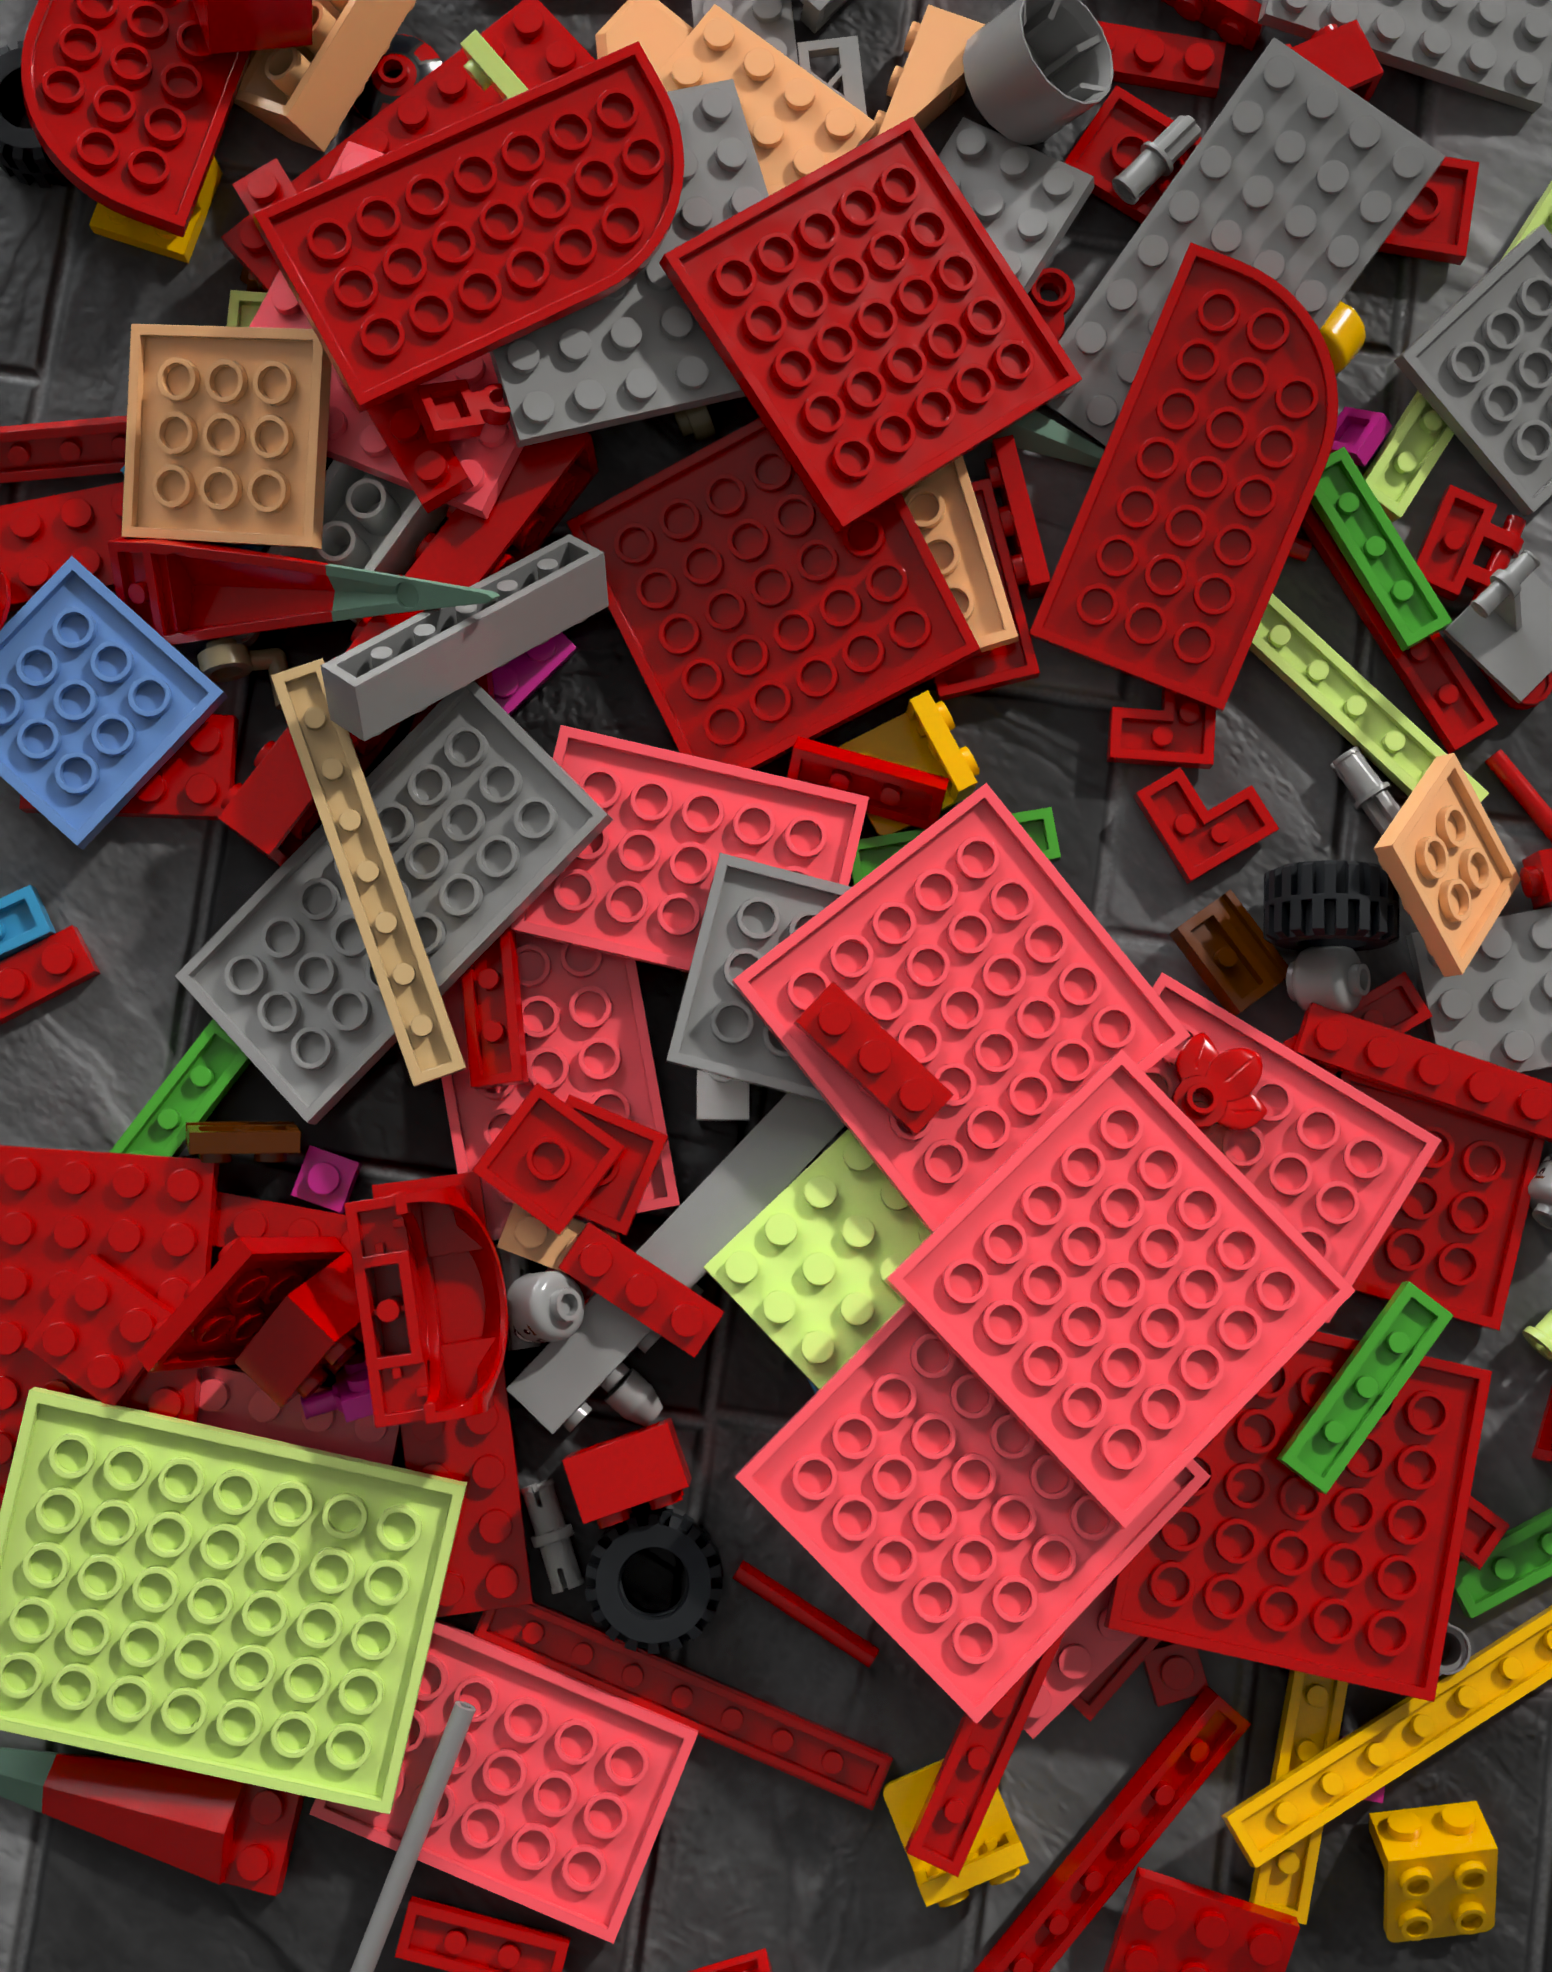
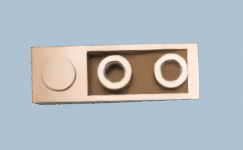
(933, 70)

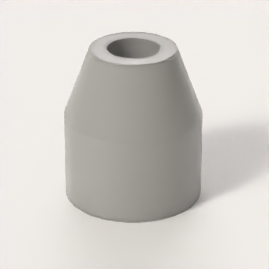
(634, 1399)

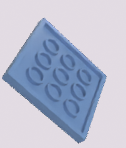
(91, 702)

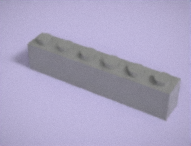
(456, 645)

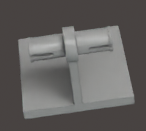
(1509, 628)

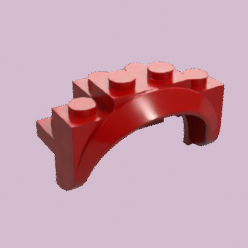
(427, 1304)

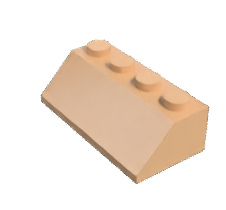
(313, 87)

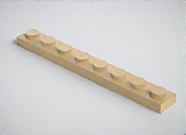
(369, 877)

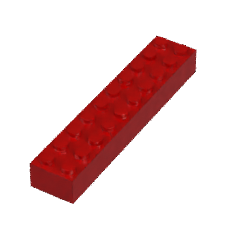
(275, 803)

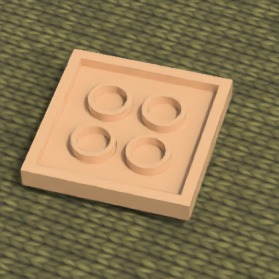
(1447, 865)

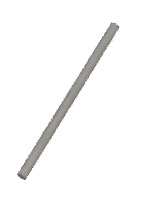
(414, 1837)

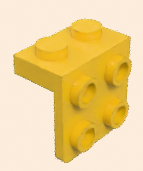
(924, 743)
(992, 1858)
(1436, 1871)

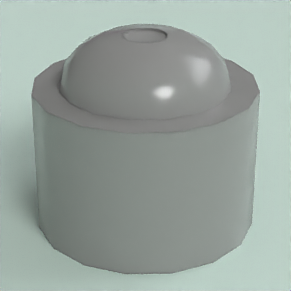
(1037, 68)

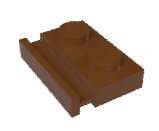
(1230, 953)
(265, 1139)

